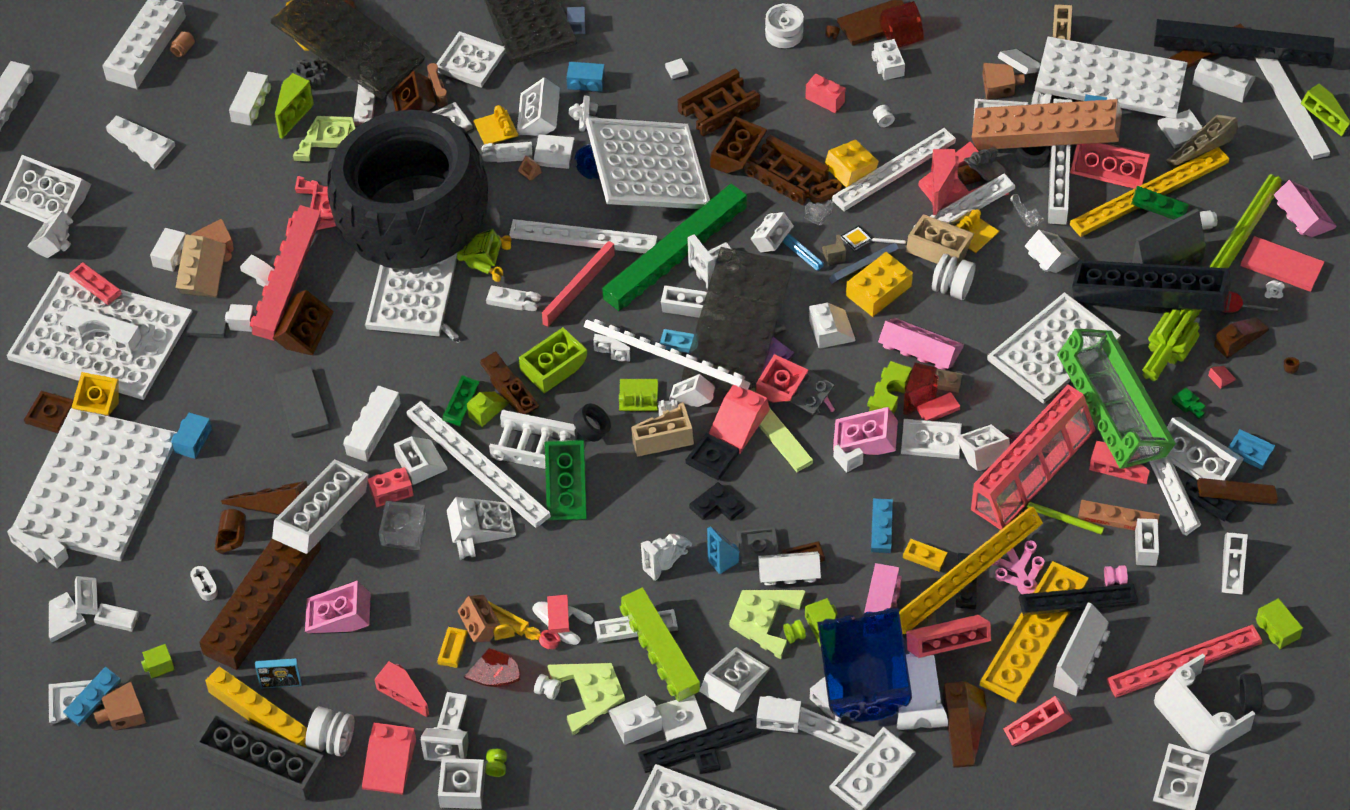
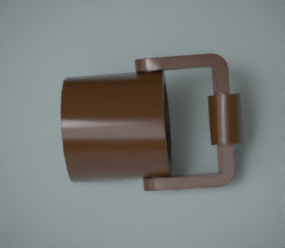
(230, 530)

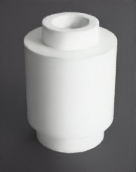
(1208, 219)

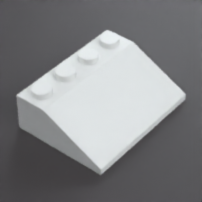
(43, 190)

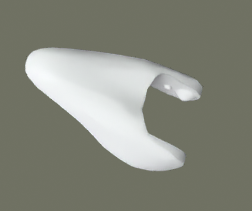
(541, 611)

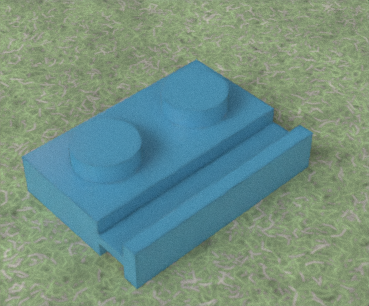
(1252, 449)

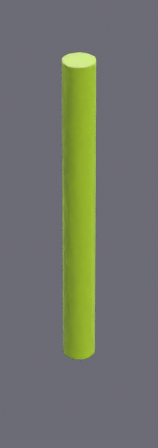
(1066, 518)

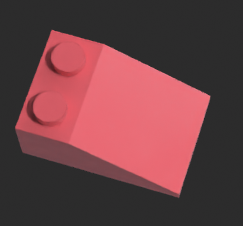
(943, 175)
(739, 416)
(388, 758)

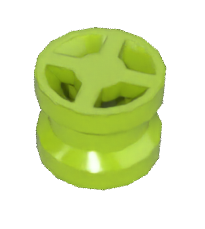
(794, 631)

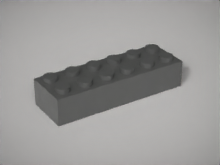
(260, 755)

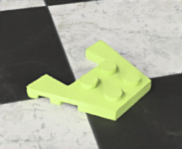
(324, 132)
(756, 614)
(597, 688)

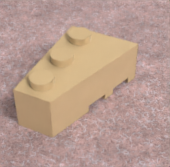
(663, 433)

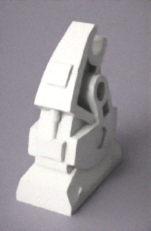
(662, 553)

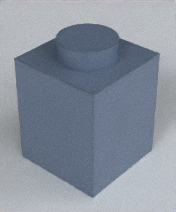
(576, 18)

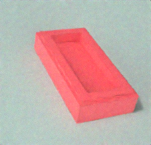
(938, 407)
(558, 614)

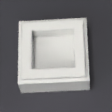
(676, 68)

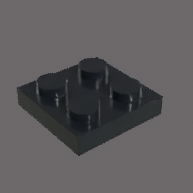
(712, 456)

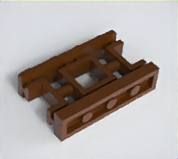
(714, 91)
(792, 159)

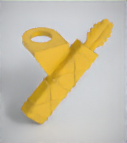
(512, 624)

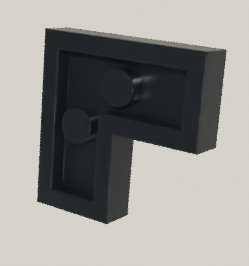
(717, 498)

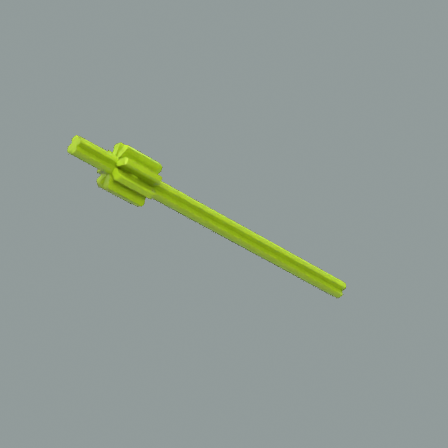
(1177, 330)

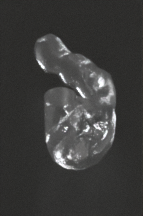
(1030, 218)

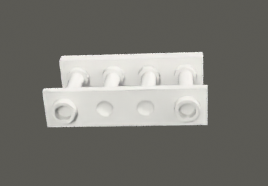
(529, 424)

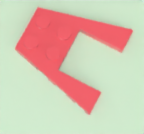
(959, 189)

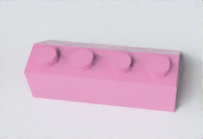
(920, 343)

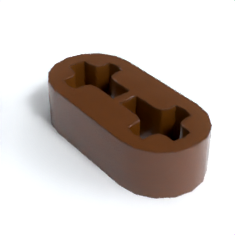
(825, 191)

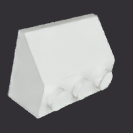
(1222, 80)
(538, 109)

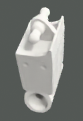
(925, 706)

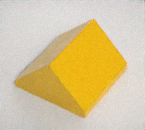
(96, 394)

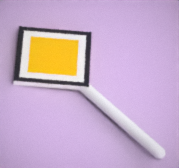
(858, 237)

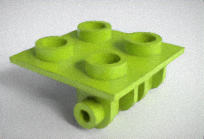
(638, 395)

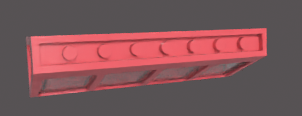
(1033, 458)

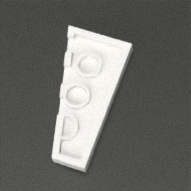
(147, 144)

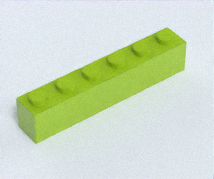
(660, 644)

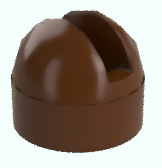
(832, 31)
(1291, 365)

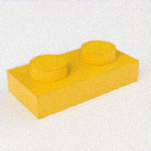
(925, 555)

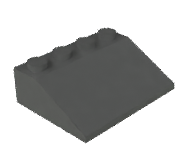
(1174, 243)

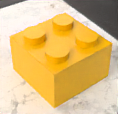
(850, 162)

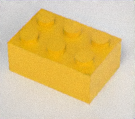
(879, 284)

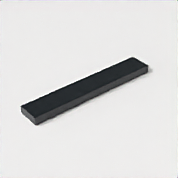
(1077, 599)
(704, 740)

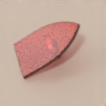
(494, 670)

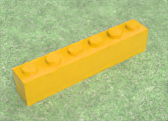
(255, 707)

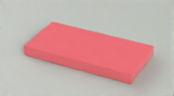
(1282, 263)

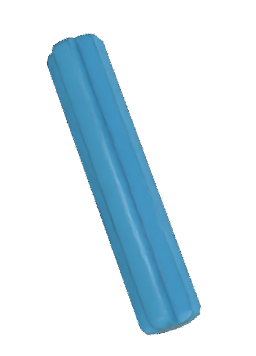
(803, 252)

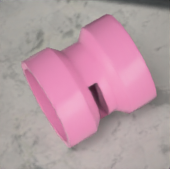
(1118, 575)

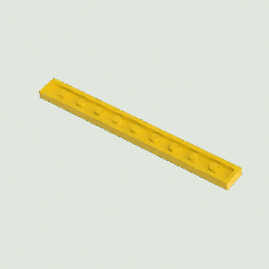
(1163, 185)
(969, 569)

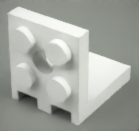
(701, 259)

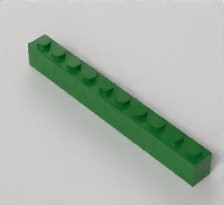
(674, 247)

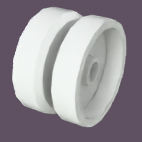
(784, 25)

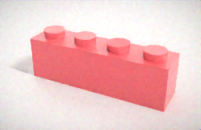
(948, 636)

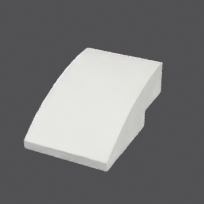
(1181, 777)

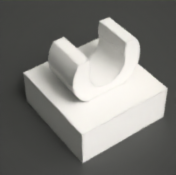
(666, 405)

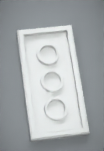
(872, 770)

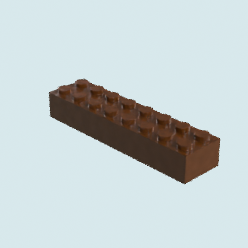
(255, 603)

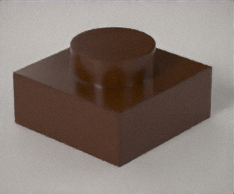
(968, 175)

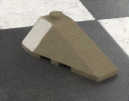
(1214, 134)

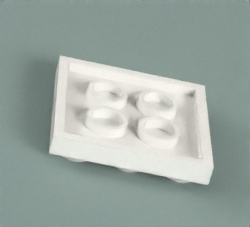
(470, 59)

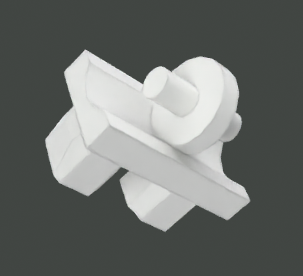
(582, 112)

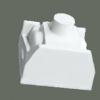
(52, 235)

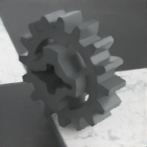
(309, 70)

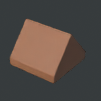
(529, 168)

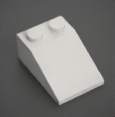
(733, 679)

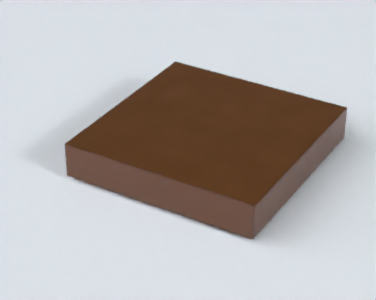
(49, 411)

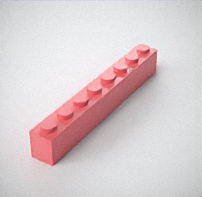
(286, 272)

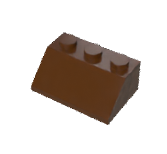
(736, 145)
(303, 323)

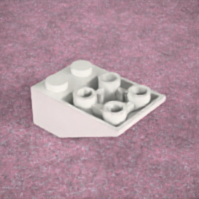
(480, 520)

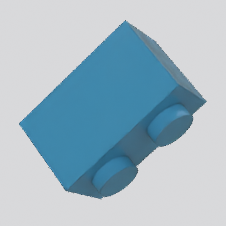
(585, 76)
(191, 435)

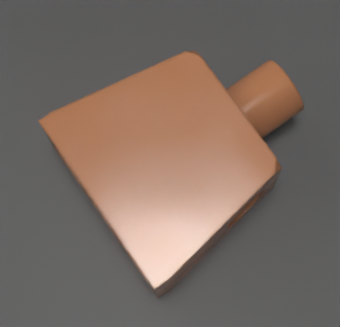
(1000, 80)
(218, 232)
(121, 708)

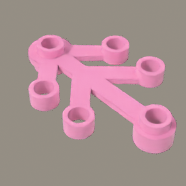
(1018, 567)

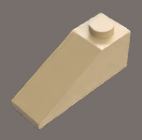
(1062, 21)

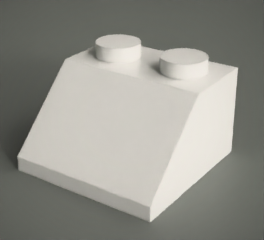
(1050, 251)
(830, 325)
(983, 446)
(636, 719)
(444, 744)

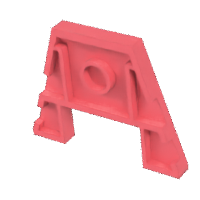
(319, 201)

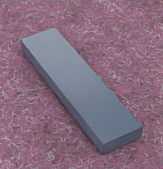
(861, 263)

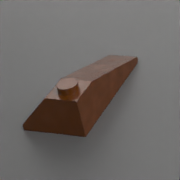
(266, 499)
(965, 714)

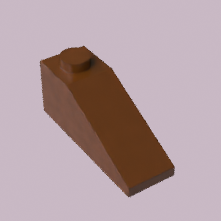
(1239, 335)

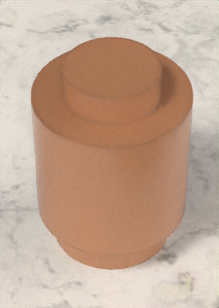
(182, 44)

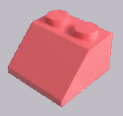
(780, 380)

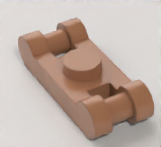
(437, 85)

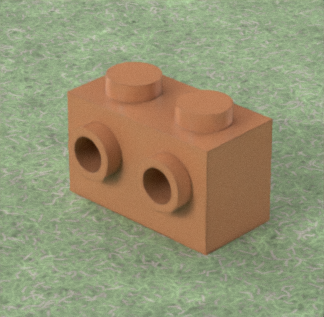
(478, 618)

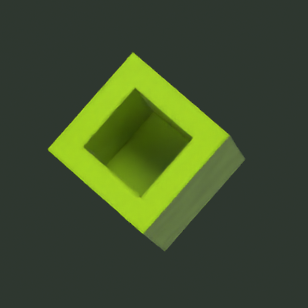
(157, 661)

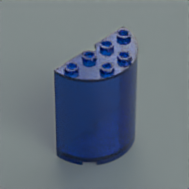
(865, 665)

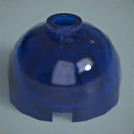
(586, 162)

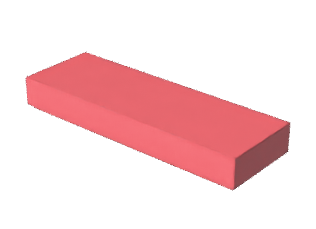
(95, 283)

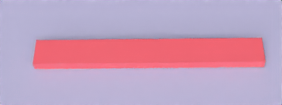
(1164, 667)

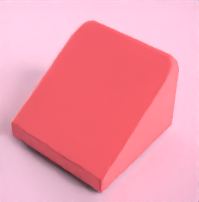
(1221, 376)

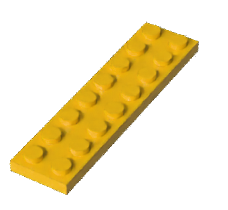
(1030, 638)

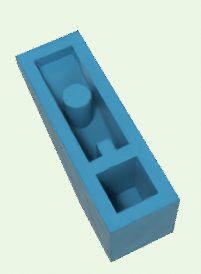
(721, 552)

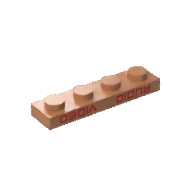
(1112, 515)

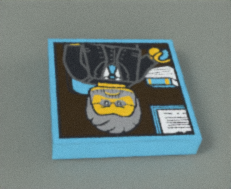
(278, 673)

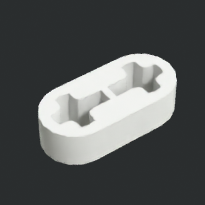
(208, 581)

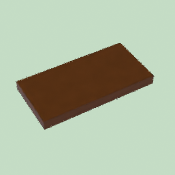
(865, 23)

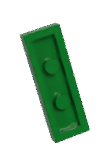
(1158, 203)
(462, 395)

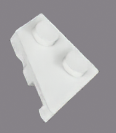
(63, 617)

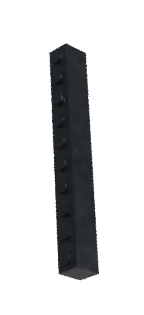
(1244, 42)

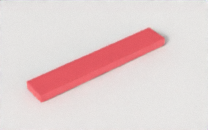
(578, 283)

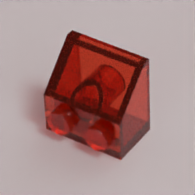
(902, 24)
(920, 387)

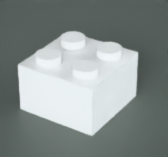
(461, 783)

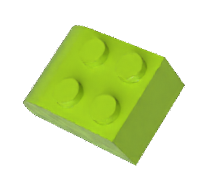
(553, 360)

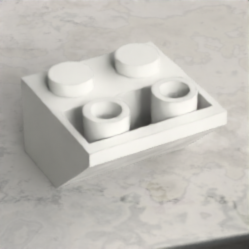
(419, 458)

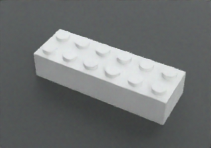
(144, 42)
(320, 506)

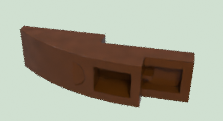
(508, 385)

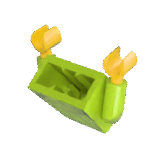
(483, 252)

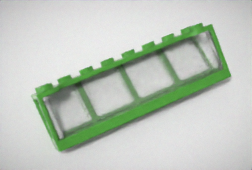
(1115, 397)

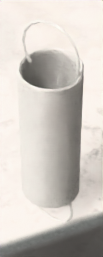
(449, 332)

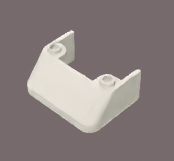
(1191, 718)

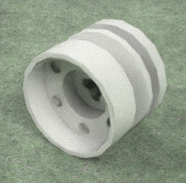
(956, 277)
(330, 731)

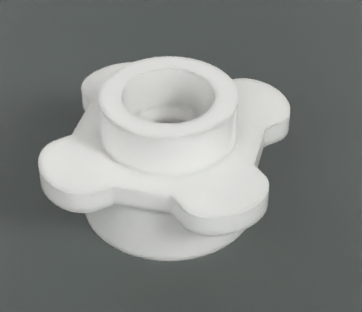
(1274, 285)

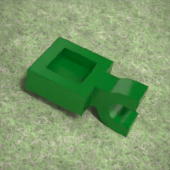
(1188, 401)

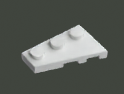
(61, 697)

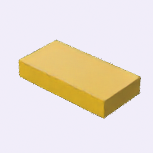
(452, 647)

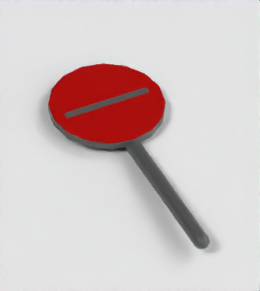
(1235, 303)

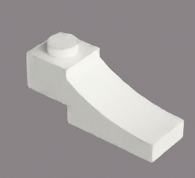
(39, 548)

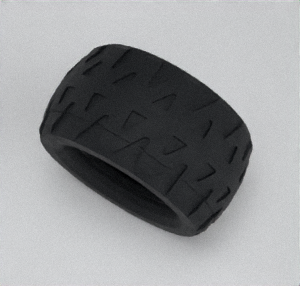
(397, 148)

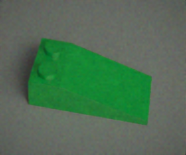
(565, 479)

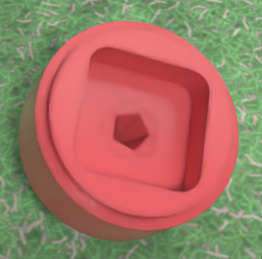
(549, 641)

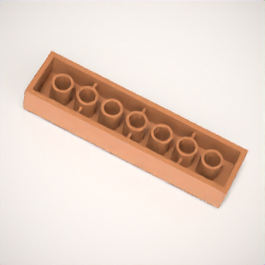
(1047, 124)

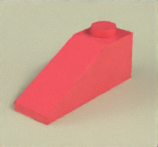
(1104, 462)
(397, 684)
(1039, 722)

